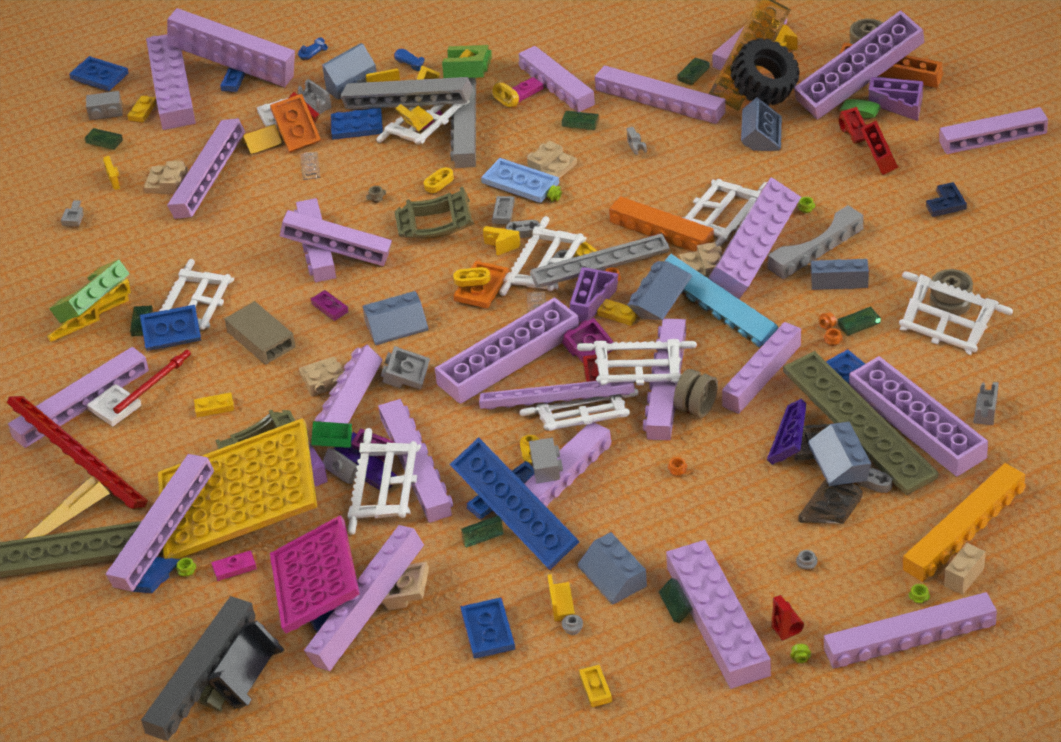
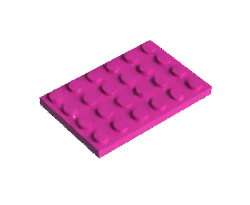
(313, 574)

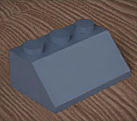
(347, 68)
(761, 127)
(839, 274)
(659, 291)
(395, 318)
(840, 454)
(613, 569)

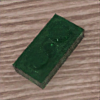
(693, 71)
(580, 120)
(103, 138)
(859, 321)
(136, 327)
(482, 531)
(675, 600)

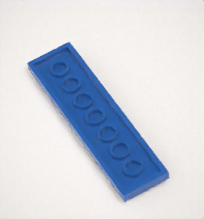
(514, 503)

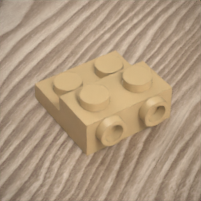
(551, 160)
(166, 178)
(703, 259)
(321, 375)
(408, 587)

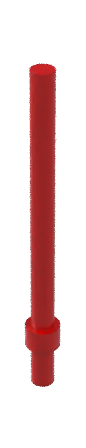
(175, 363)

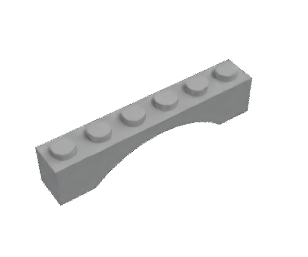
(790, 259)

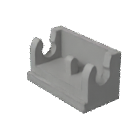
(315, 96)
(986, 405)

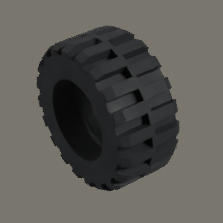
(774, 59)

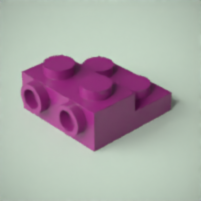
(586, 332)

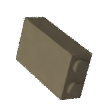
(260, 332)

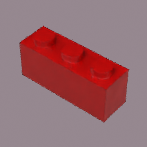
(879, 147)

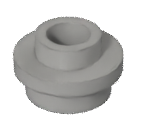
(806, 559)
(572, 624)

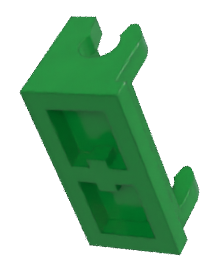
(331, 434)

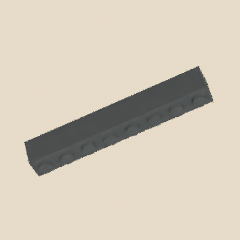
(192, 675)

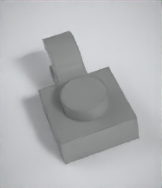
(634, 141)
(73, 216)

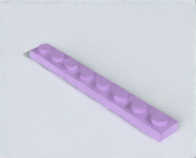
(553, 393)

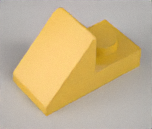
(787, 38)
(503, 239)

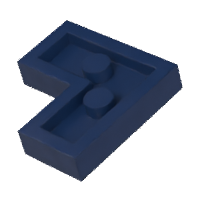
(949, 200)

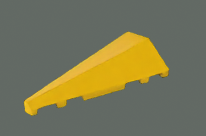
(113, 298)
(79, 500)

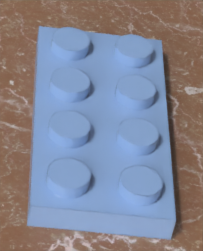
(519, 180)

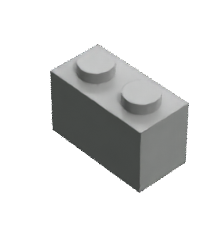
(104, 105)
(545, 461)

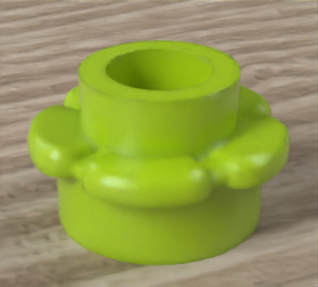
(554, 193)
(806, 204)
(185, 567)
(919, 593)
(800, 653)

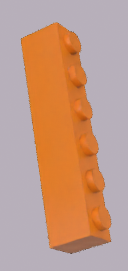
(913, 69)
(655, 221)

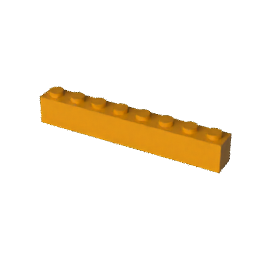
(963, 522)

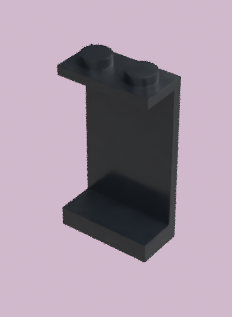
(243, 663)

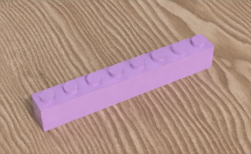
(660, 94)
(206, 168)
(75, 397)
(660, 400)
(428, 488)
(160, 522)
(373, 587)
(910, 630)

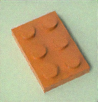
(295, 123)
(482, 294)

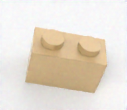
(964, 568)

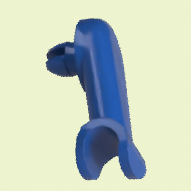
(308, 52)
(405, 56)

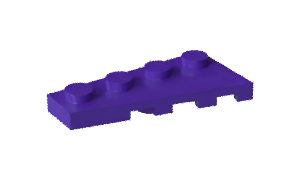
(789, 434)
(374, 467)

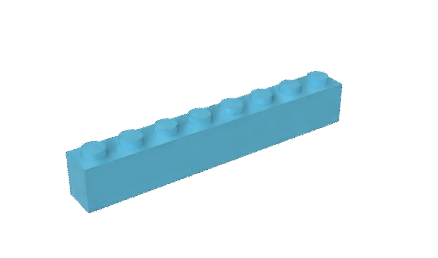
(725, 306)

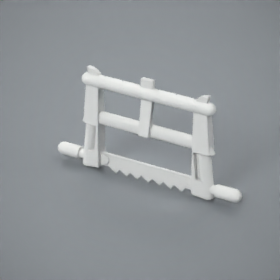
(410, 134)
(733, 190)
(540, 232)
(203, 278)
(978, 327)
(603, 363)
(549, 418)
(382, 510)

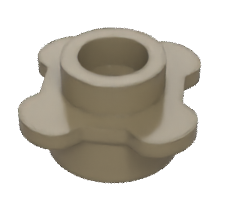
(375, 193)

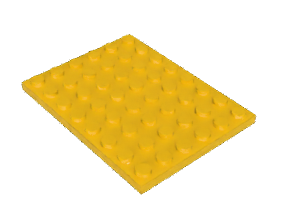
(249, 489)

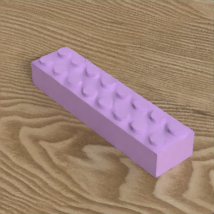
(230, 47)
(858, 64)
(170, 83)
(754, 238)
(505, 350)
(919, 416)
(719, 615)

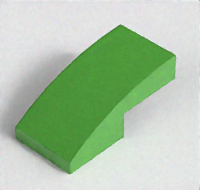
(866, 108)

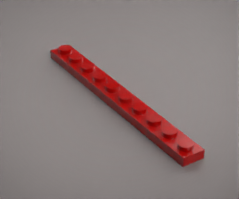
(77, 452)

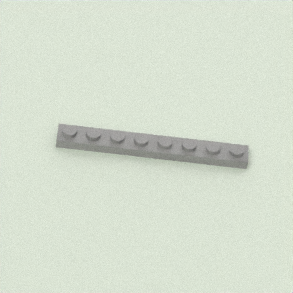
(599, 260)

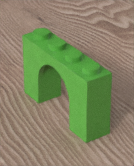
(467, 66)
(100, 283)

